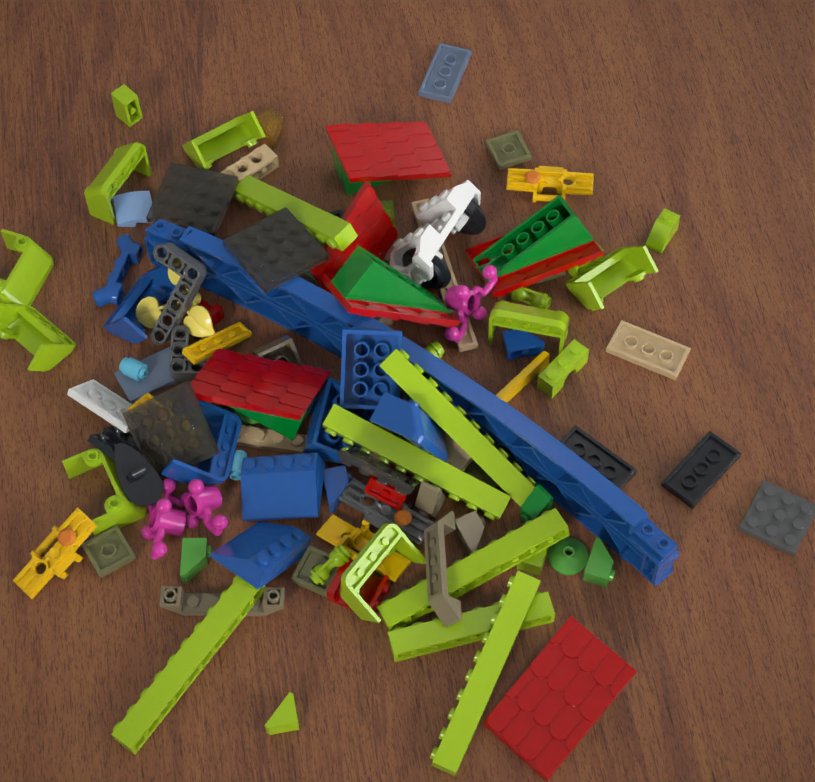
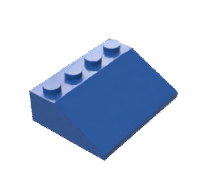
(361, 376)
(317, 439)
(281, 486)
(262, 552)

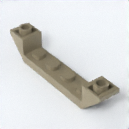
(198, 604)
(446, 607)

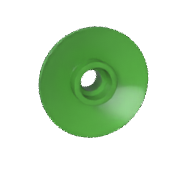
(565, 563)

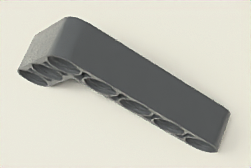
(179, 293)
(180, 361)

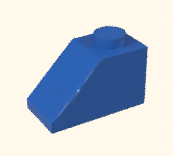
(521, 344)
(335, 482)

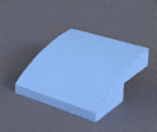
(132, 208)

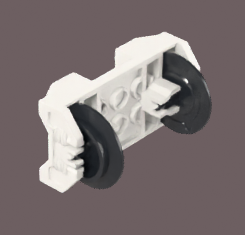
(449, 212)

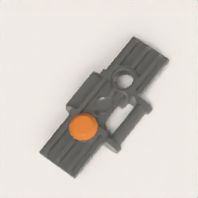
(379, 513)

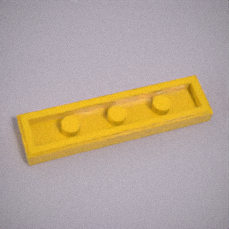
(221, 340)
(524, 377)

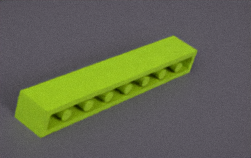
(434, 636)

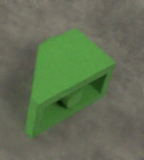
(194, 557)
(599, 566)

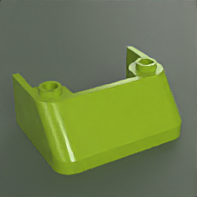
(224, 139)
(112, 177)
(28, 272)
(609, 274)
(530, 320)
(35, 334)
(118, 507)
(382, 544)

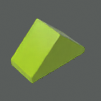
(284, 717)

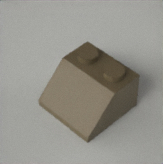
(279, 349)

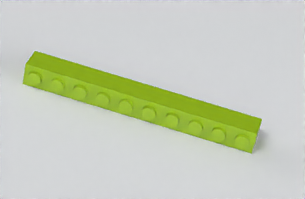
(319, 223)
(454, 423)
(416, 461)
(478, 567)
(186, 664)
(485, 673)

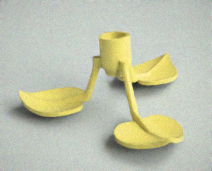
(198, 319)

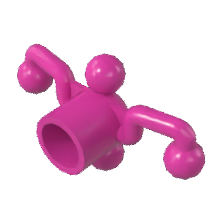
(467, 302)
(198, 502)
(163, 521)

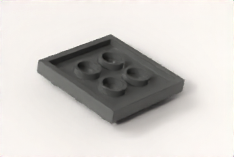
(778, 518)

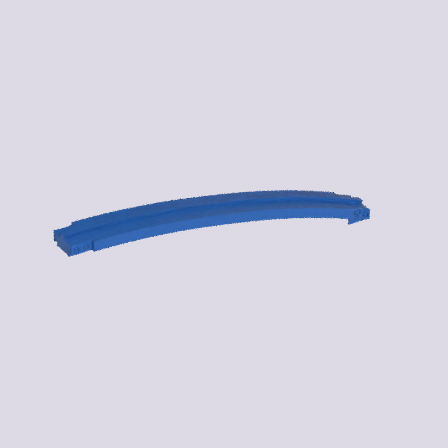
(546, 460)

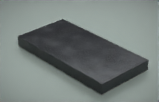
(599, 457)
(701, 469)

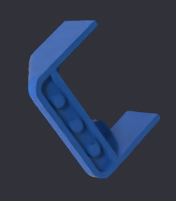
(123, 319)
(412, 424)
(225, 430)

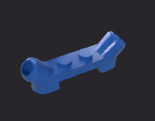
(114, 292)

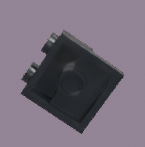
(109, 439)

